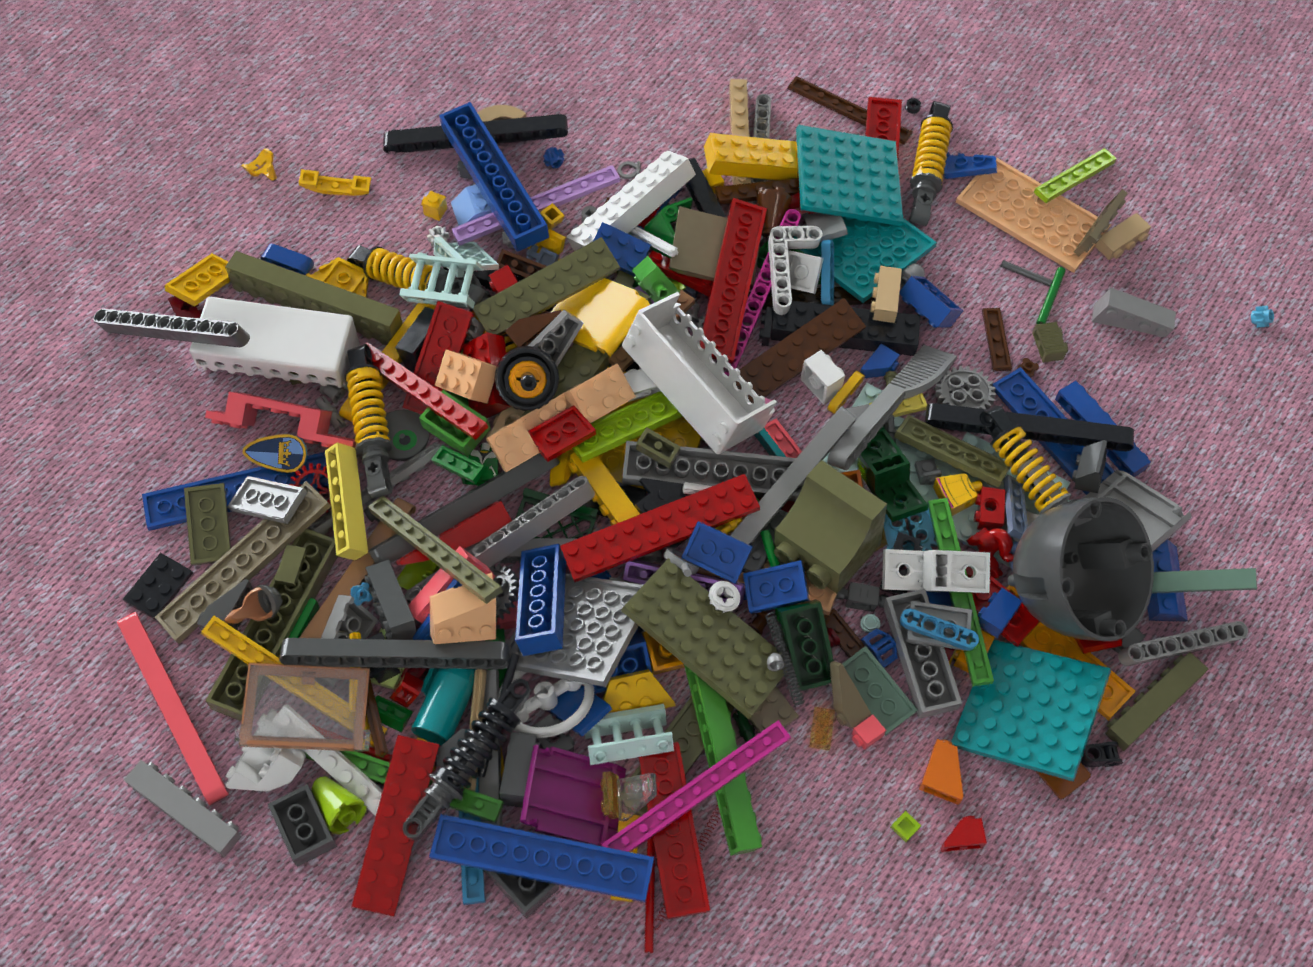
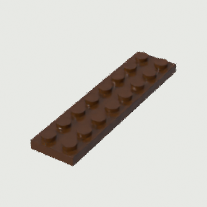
(787, 357)

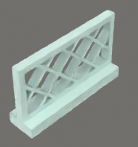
(464, 251)

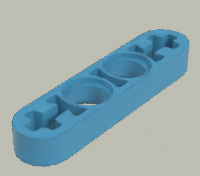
(827, 272)
(938, 633)

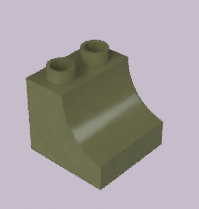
(830, 528)

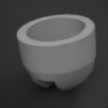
(775, 662)

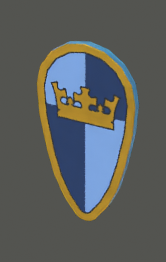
(277, 452)

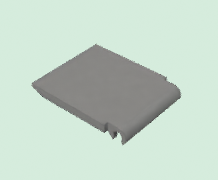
(1157, 513)

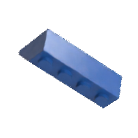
(1167, 605)

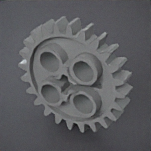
(965, 389)

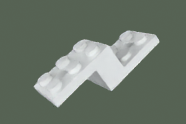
(936, 571)

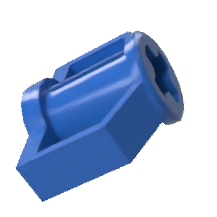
(874, 648)

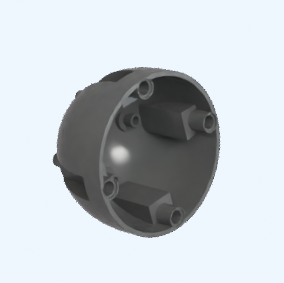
(1085, 569)

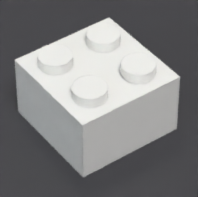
(822, 376)

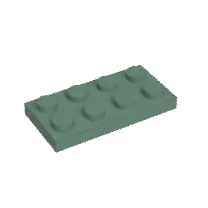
(879, 690)

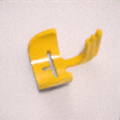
(265, 157)

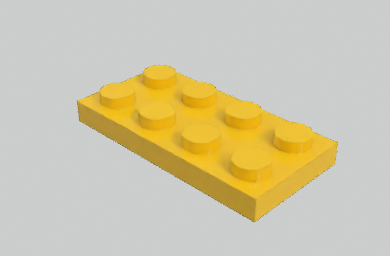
(200, 280)

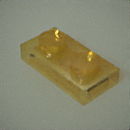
(821, 728)
(610, 795)

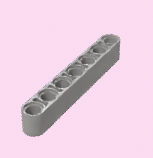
(1227, 634)

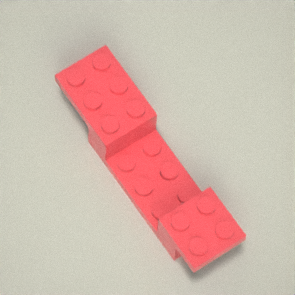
(313, 423)

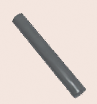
(1024, 272)

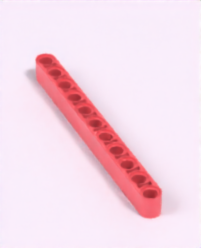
(172, 709)

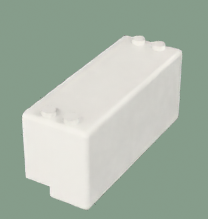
(281, 341)
(692, 378)

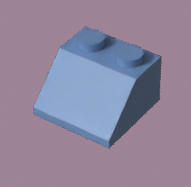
(470, 205)

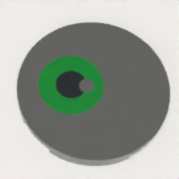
(405, 434)

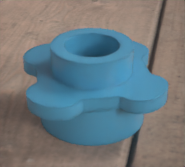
(355, 593)

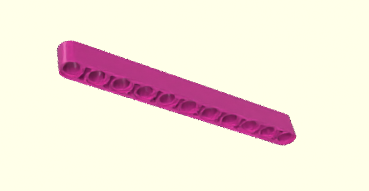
(756, 300)

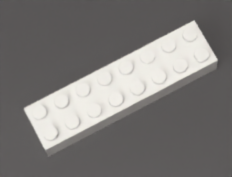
(637, 198)

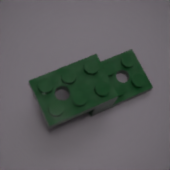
(890, 477)

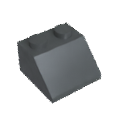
(1090, 467)

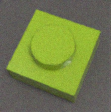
(905, 826)

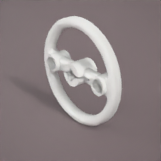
(546, 699)

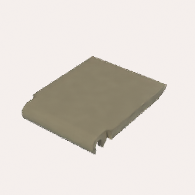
(699, 244)

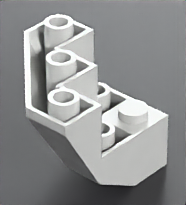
(265, 768)

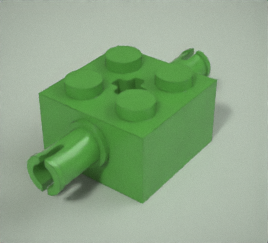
(653, 280)

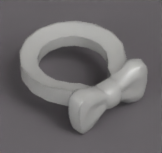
(637, 166)

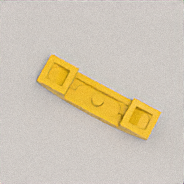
(336, 186)

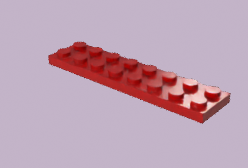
(677, 844)
(388, 846)

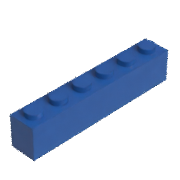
(1084, 408)

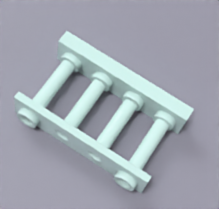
(430, 296)
(626, 721)

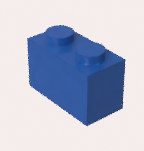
(999, 612)

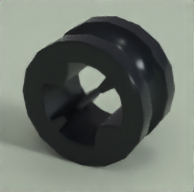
(913, 110)

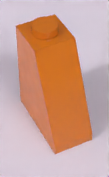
(943, 773)

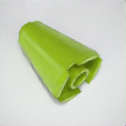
(337, 805)

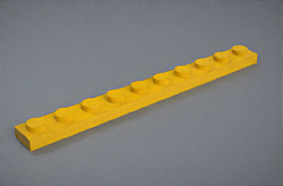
(244, 647)

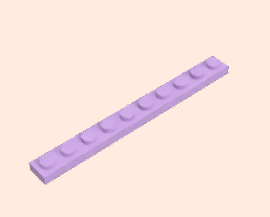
(558, 196)

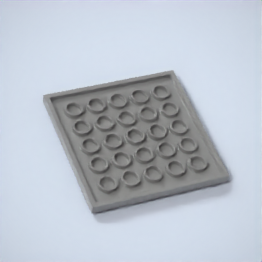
(592, 634)

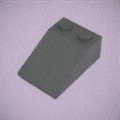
(225, 604)

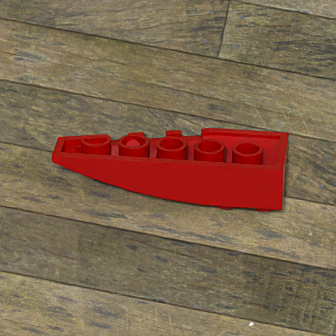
(468, 531)

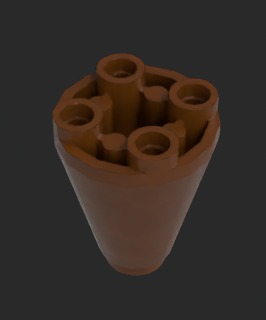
(777, 204)

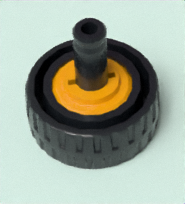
(527, 378)

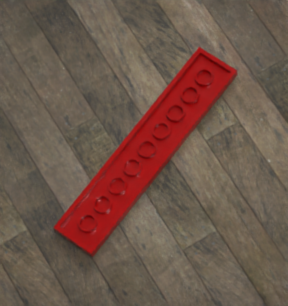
(733, 277)
(659, 527)

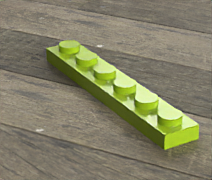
(1075, 175)

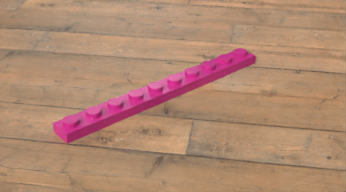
(699, 789)

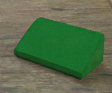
(392, 714)

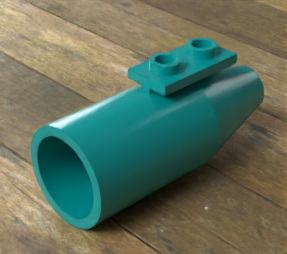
(445, 702)

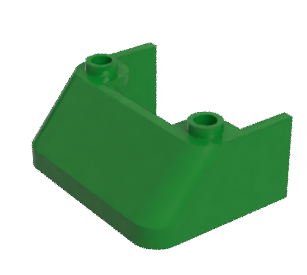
(660, 224)

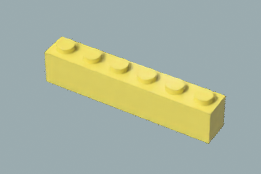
(346, 501)

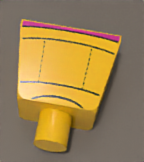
(958, 491)

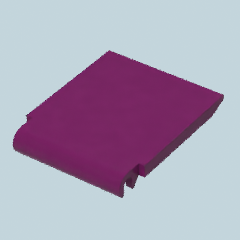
(566, 796)

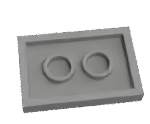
(951, 614)

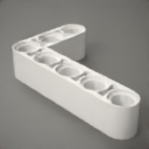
(782, 262)

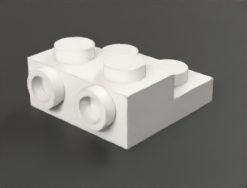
(804, 271)

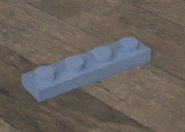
(1015, 507)

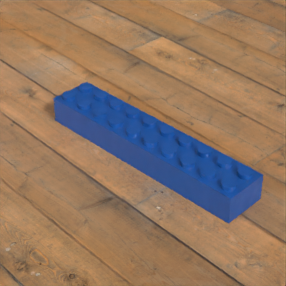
(494, 177)

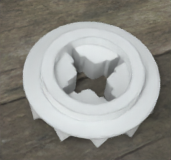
(729, 592)

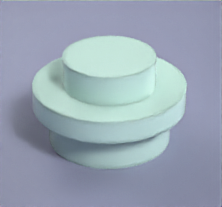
(869, 623)

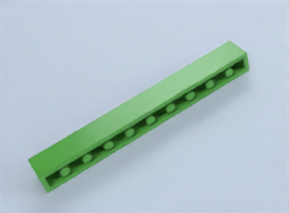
(719, 742)

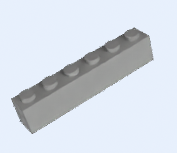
(183, 808)

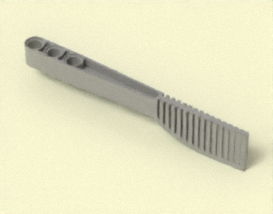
(915, 378)

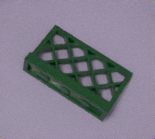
(582, 514)

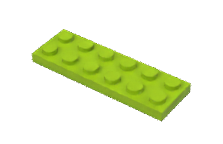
(627, 425)

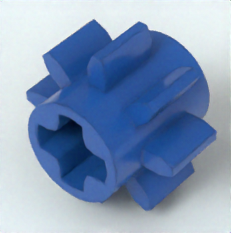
(553, 157)

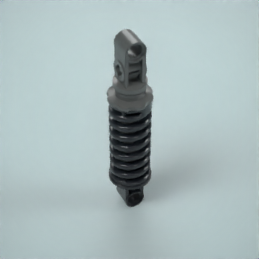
(468, 757)

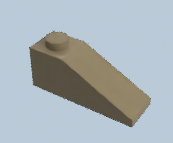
(846, 699)

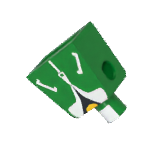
(486, 458)

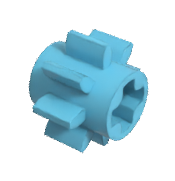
(1262, 316)

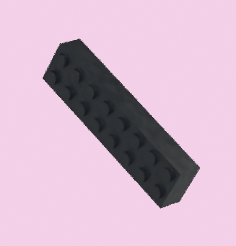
(898, 336)

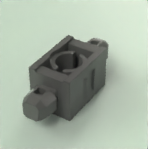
(862, 597)

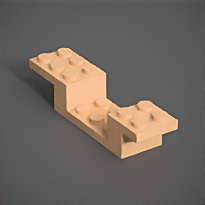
(592, 398)

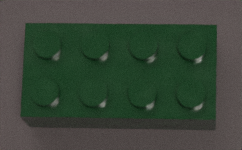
(807, 643)

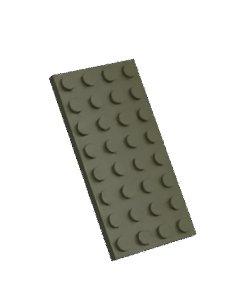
(706, 640)

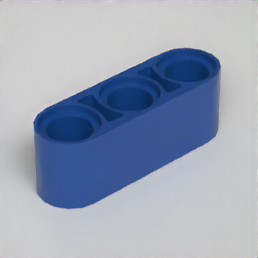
(287, 259)

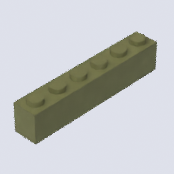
(1156, 701)

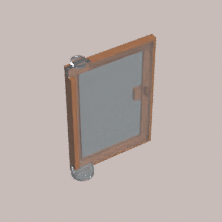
(305, 708)

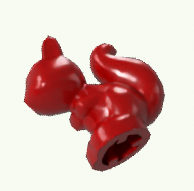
(991, 542)

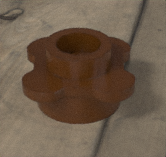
(1027, 363)

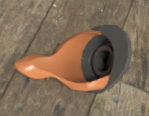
(258, 605)

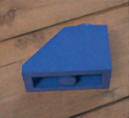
(880, 362)

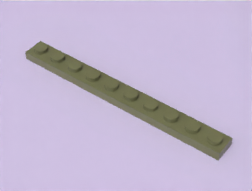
(435, 549)

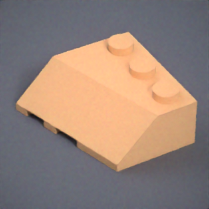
(461, 617)

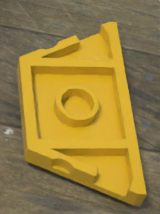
(343, 275)
(636, 691)

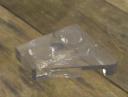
(634, 794)

